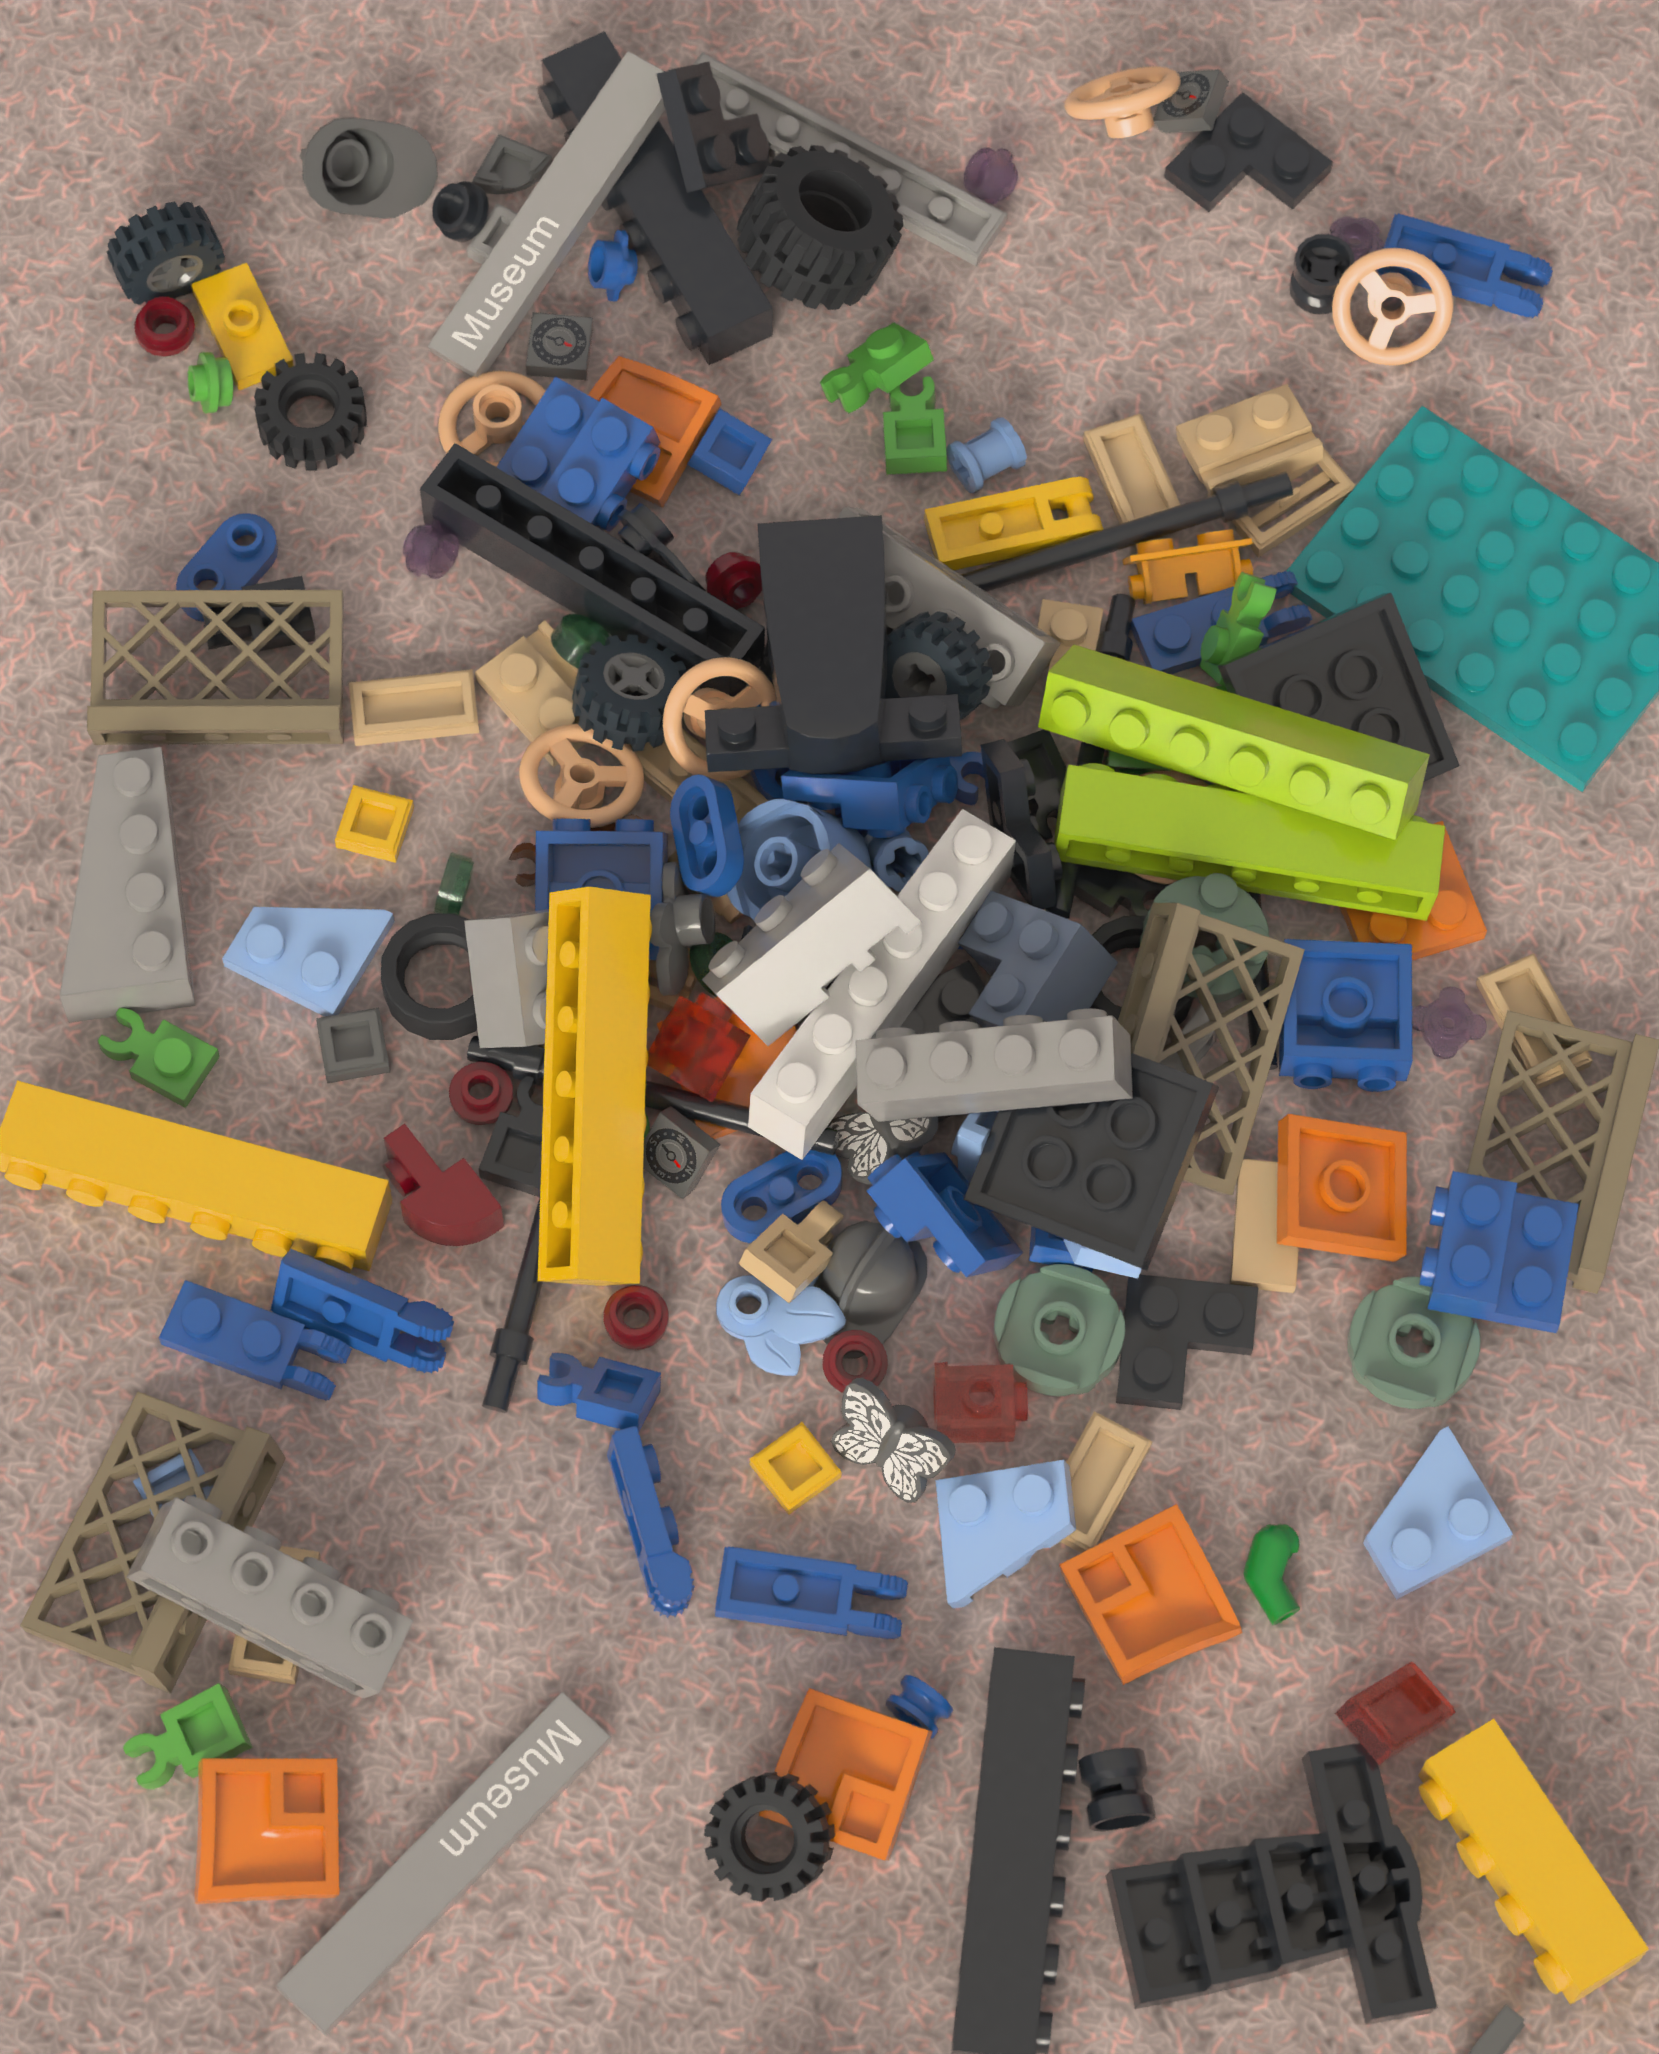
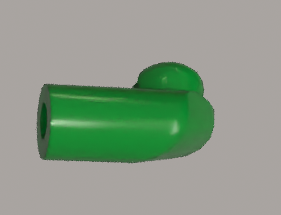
(1265, 1568)

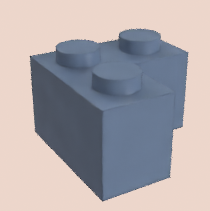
(1034, 962)

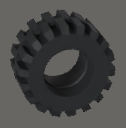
(819, 227)

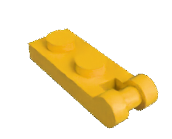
(1010, 523)

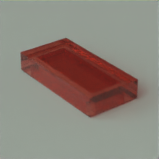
(1395, 1712)

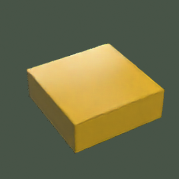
(374, 823)
(795, 1468)

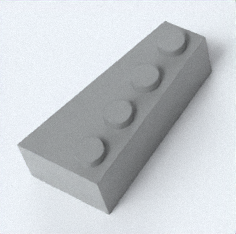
(128, 904)

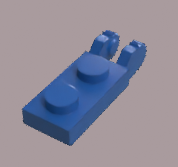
(1471, 265)
(1174, 635)
(361, 1313)
(249, 1340)
(650, 1526)
(804, 1593)

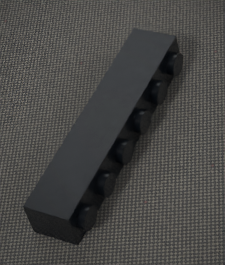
(673, 230)
(585, 566)
(1014, 1854)

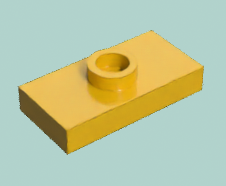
(241, 324)

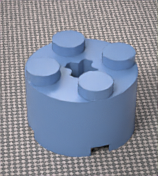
(778, 844)

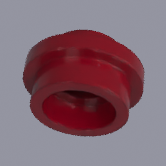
(159, 312)
(734, 579)
(481, 1110)
(634, 1298)
(854, 1341)

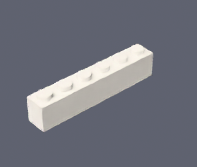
(819, 1062)

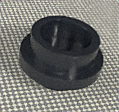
(460, 210)

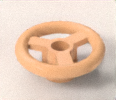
(1123, 99)
(1389, 285)
(494, 398)
(694, 706)
(581, 781)

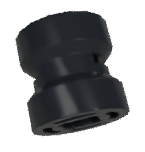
(1317, 272)
(1116, 1789)

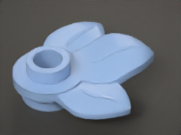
(777, 1327)

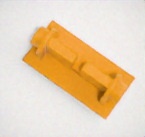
(1164, 568)

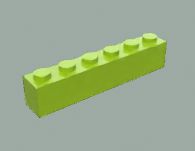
(1233, 741)
(1266, 847)

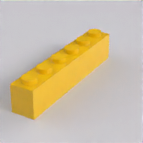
(594, 1087)
(192, 1177)

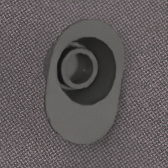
(368, 168)
(873, 1279)

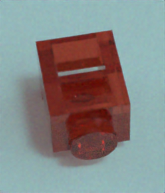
(697, 1045)
(973, 1423)

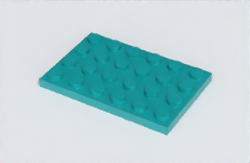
(1503, 591)

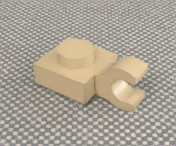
(1070, 625)
(792, 1254)

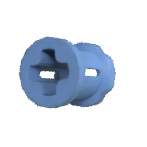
(986, 455)
(906, 859)

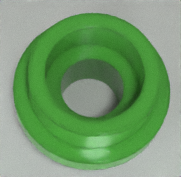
(210, 382)

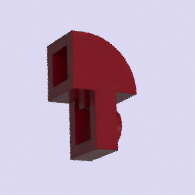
(444, 1205)

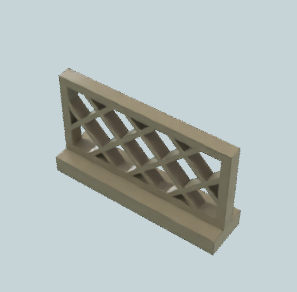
(216, 720)
(1150, 1008)
(1612, 1144)
(170, 1629)

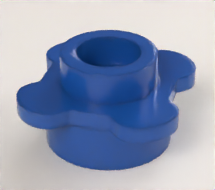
(612, 265)

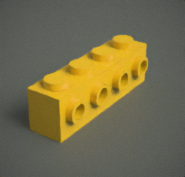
(1531, 1863)

